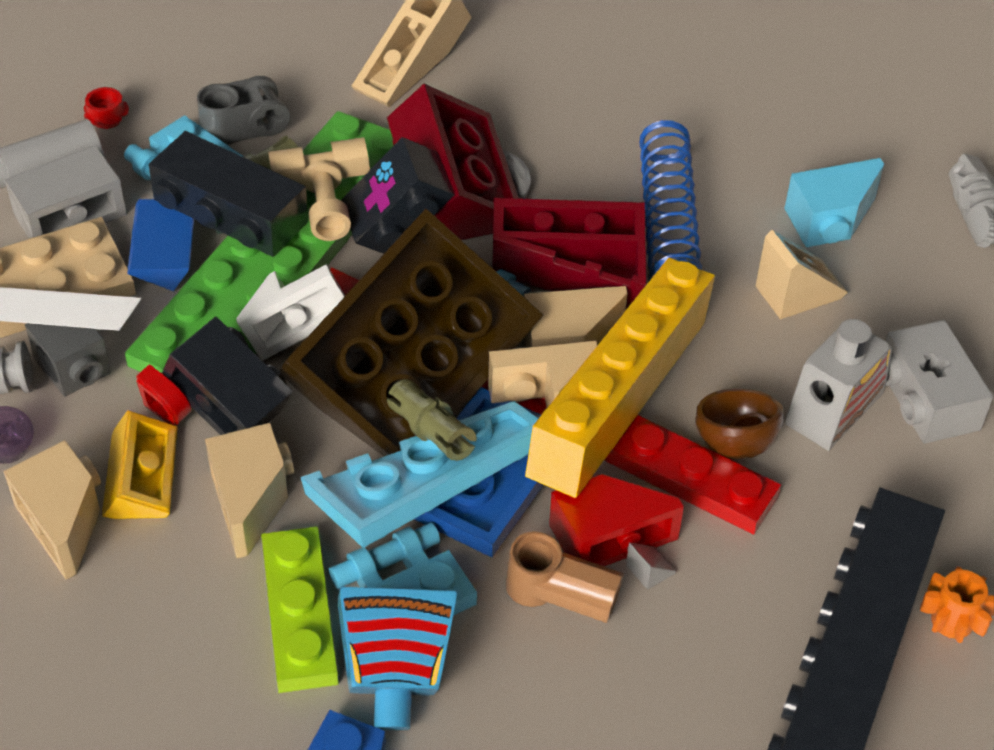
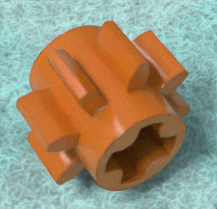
(958, 604)

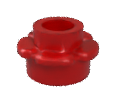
(105, 107)

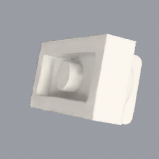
(289, 313)

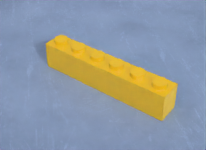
(618, 378)

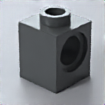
(68, 355)

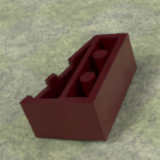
(571, 243)

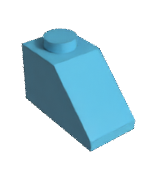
(832, 200)

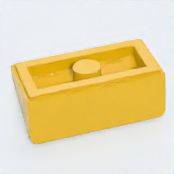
(140, 468)

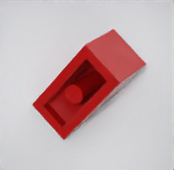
(612, 515)

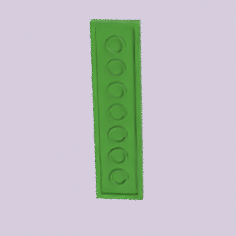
(236, 271)

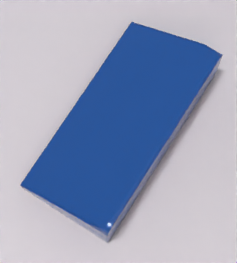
(160, 244)

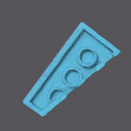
(399, 487)

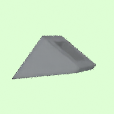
(648, 564)

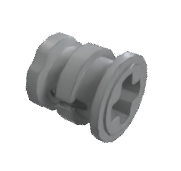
(16, 368)

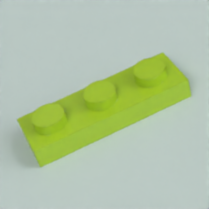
(299, 610)

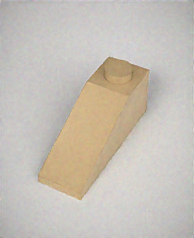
(411, 47)

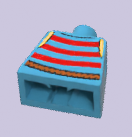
(394, 646)

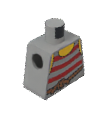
(851, 368)

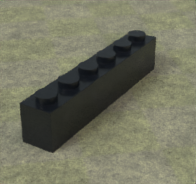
(862, 625)

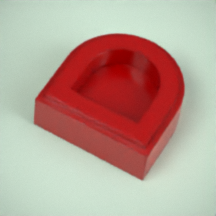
(162, 396)

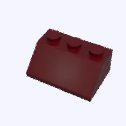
(468, 152)

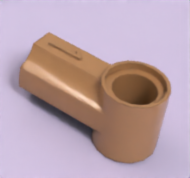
(561, 578)

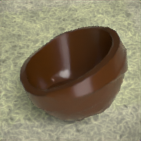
(739, 422)

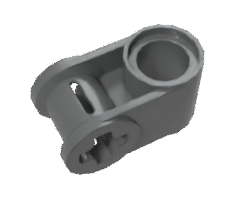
(237, 109)

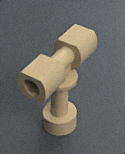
(322, 175)

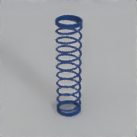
(646, 155)

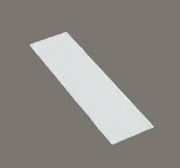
(65, 308)

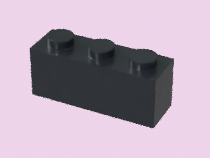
(229, 193)

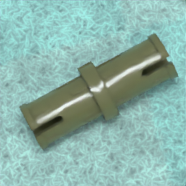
(431, 420)

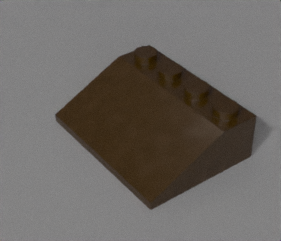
(418, 316)

